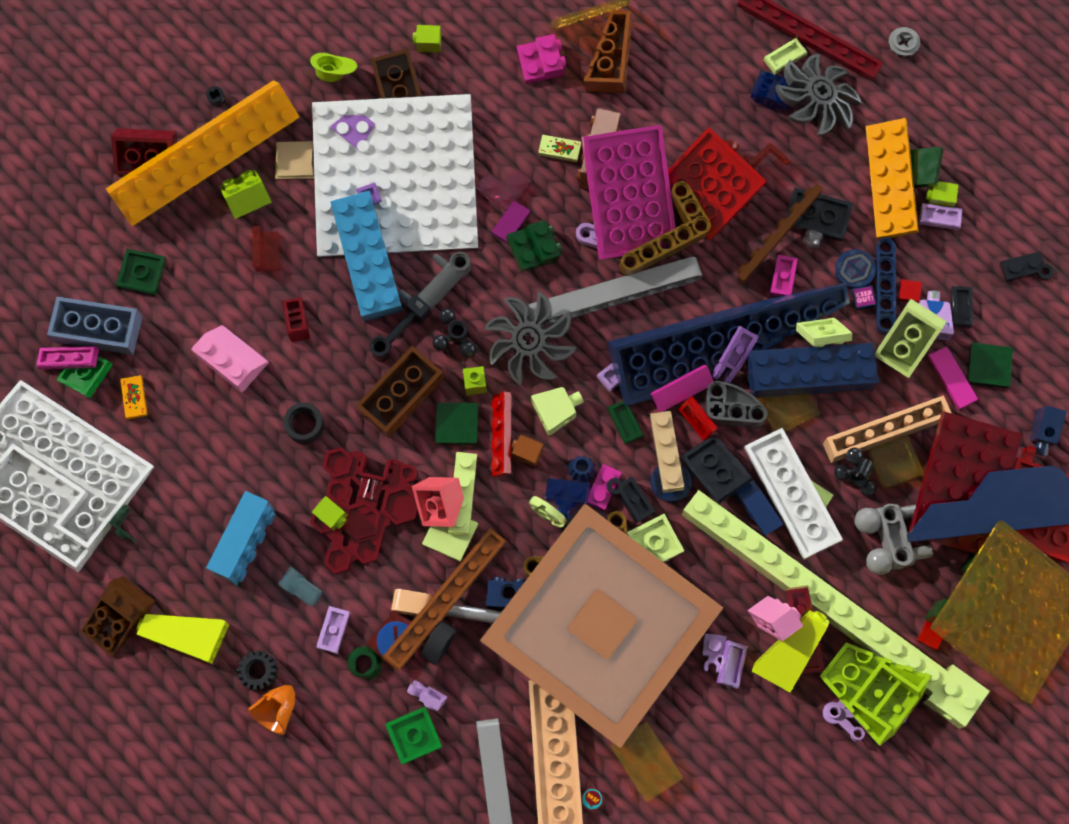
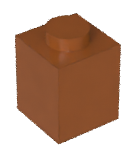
(527, 450)

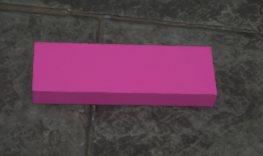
(67, 357)
(952, 378)
(682, 388)

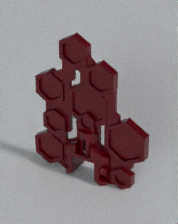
(364, 521)

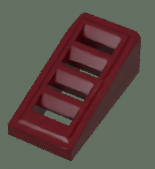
(298, 331)

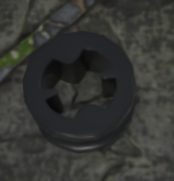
(218, 100)

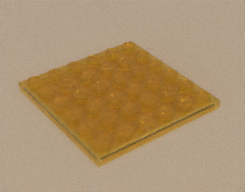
(1010, 612)

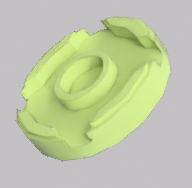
(547, 511)

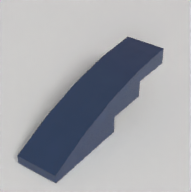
(758, 508)

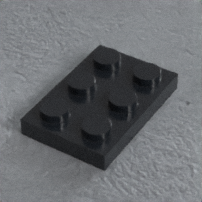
(826, 215)
(716, 469)

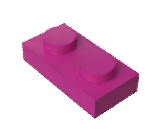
(783, 276)
(599, 496)

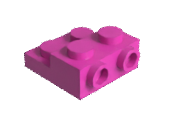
(541, 59)

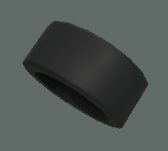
(292, 412)
(438, 643)

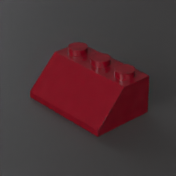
(137, 146)

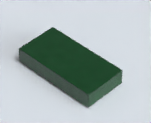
(625, 422)

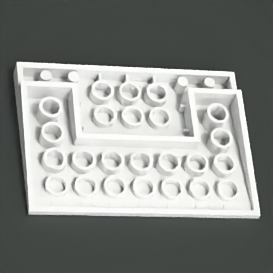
(61, 476)

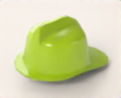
(332, 67)

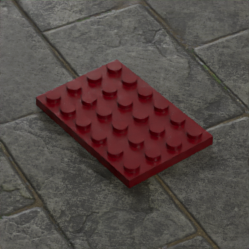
(959, 462)

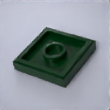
(926, 166)
(141, 272)
(990, 365)
(456, 423)

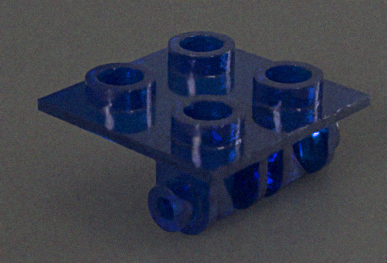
(765, 89)

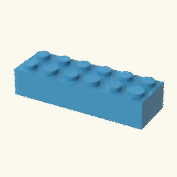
(366, 256)

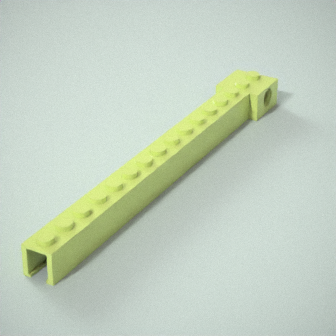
(949, 690)

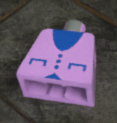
(941, 309)

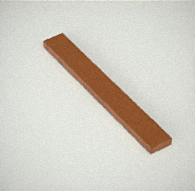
(444, 600)

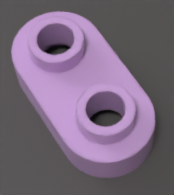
(586, 228)

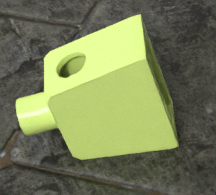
(556, 408)

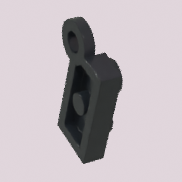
(1024, 267)
(632, 498)

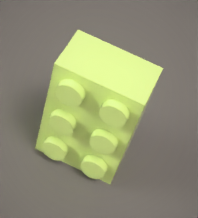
(910, 338)

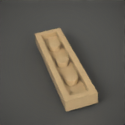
(667, 452)

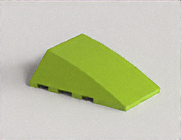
(875, 689)

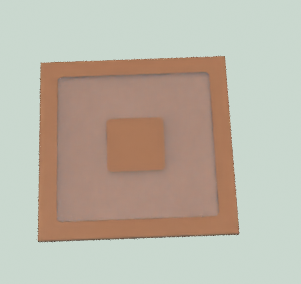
(602, 625)

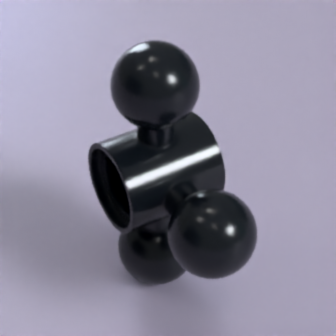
(441, 342)
(859, 473)

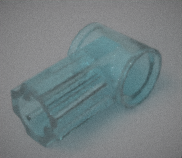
(296, 584)

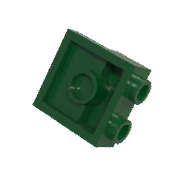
(534, 246)

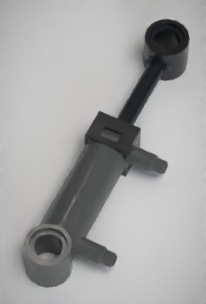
(421, 305)

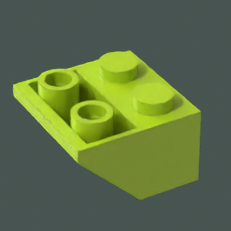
(245, 193)

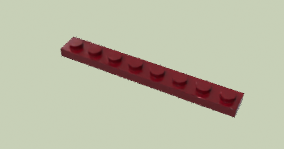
(813, 36)

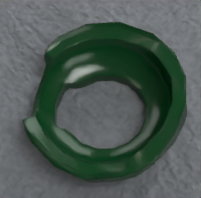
(376, 663)

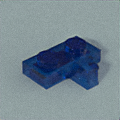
(567, 494)

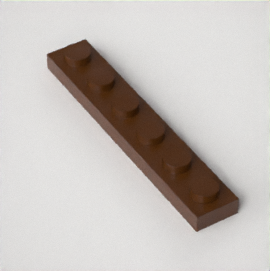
(784, 227)

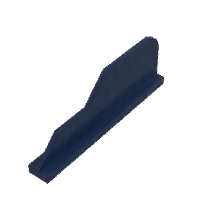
(1018, 497)

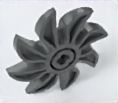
(818, 95)
(524, 346)

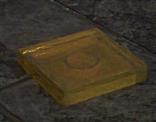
(895, 462)

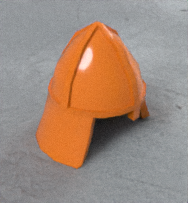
(274, 709)

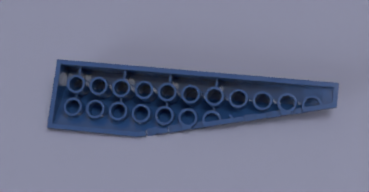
(669, 352)

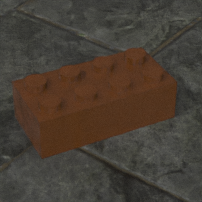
(400, 392)

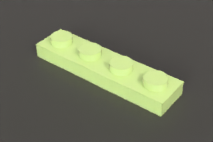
(464, 470)

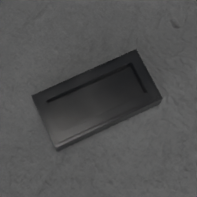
(962, 306)

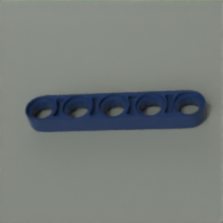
(890, 277)

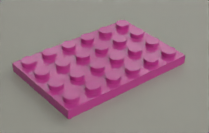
(628, 189)

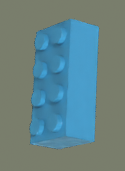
(241, 538)

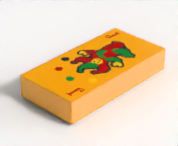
(134, 397)

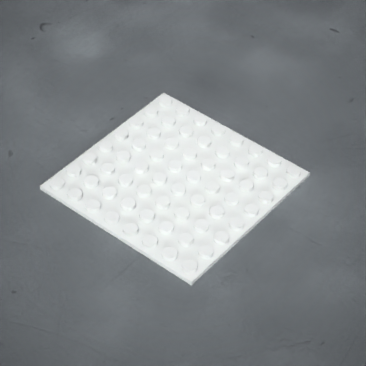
(419, 162)

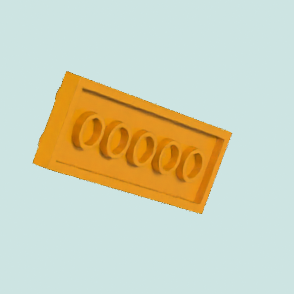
(892, 179)

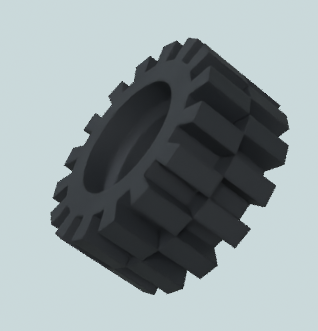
(266, 680)

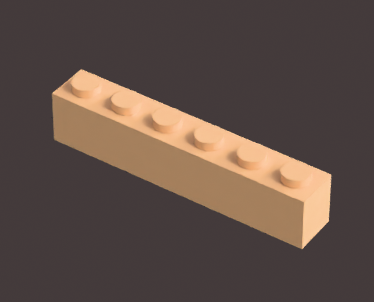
(886, 428)

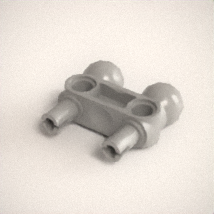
(892, 536)

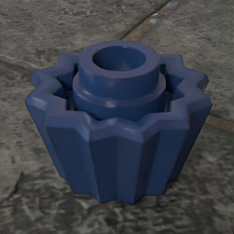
(581, 468)

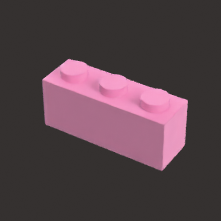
(776, 618)

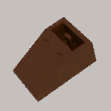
(117, 615)

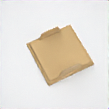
(295, 160)

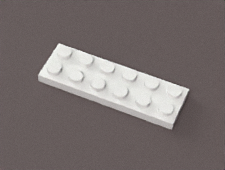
(793, 493)

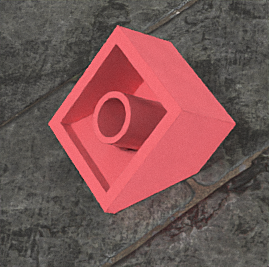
(438, 501)

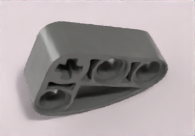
(733, 399)

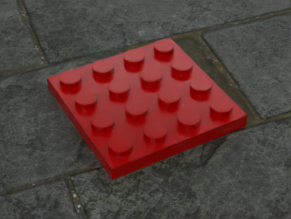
(717, 178)

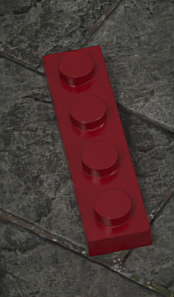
(800, 599)

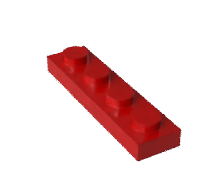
(501, 435)

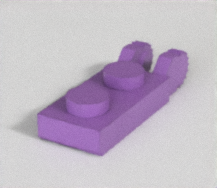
(735, 354)

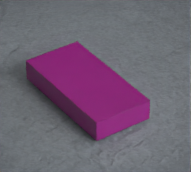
(511, 221)

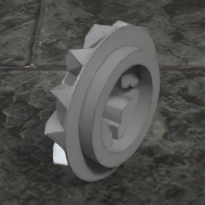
(904, 34)

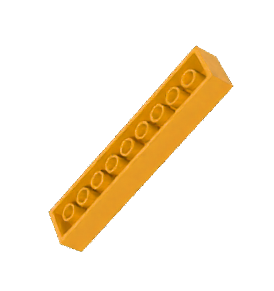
(202, 152)

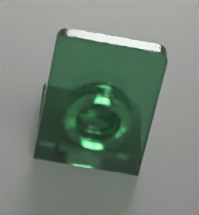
(116, 521)

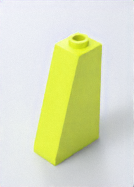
(188, 635)
(787, 658)

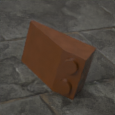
(396, 75)

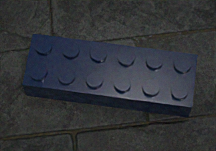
(812, 370)

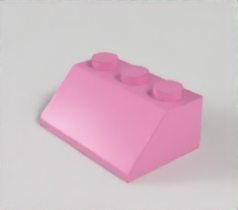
(229, 357)

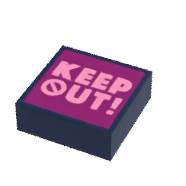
(863, 297)

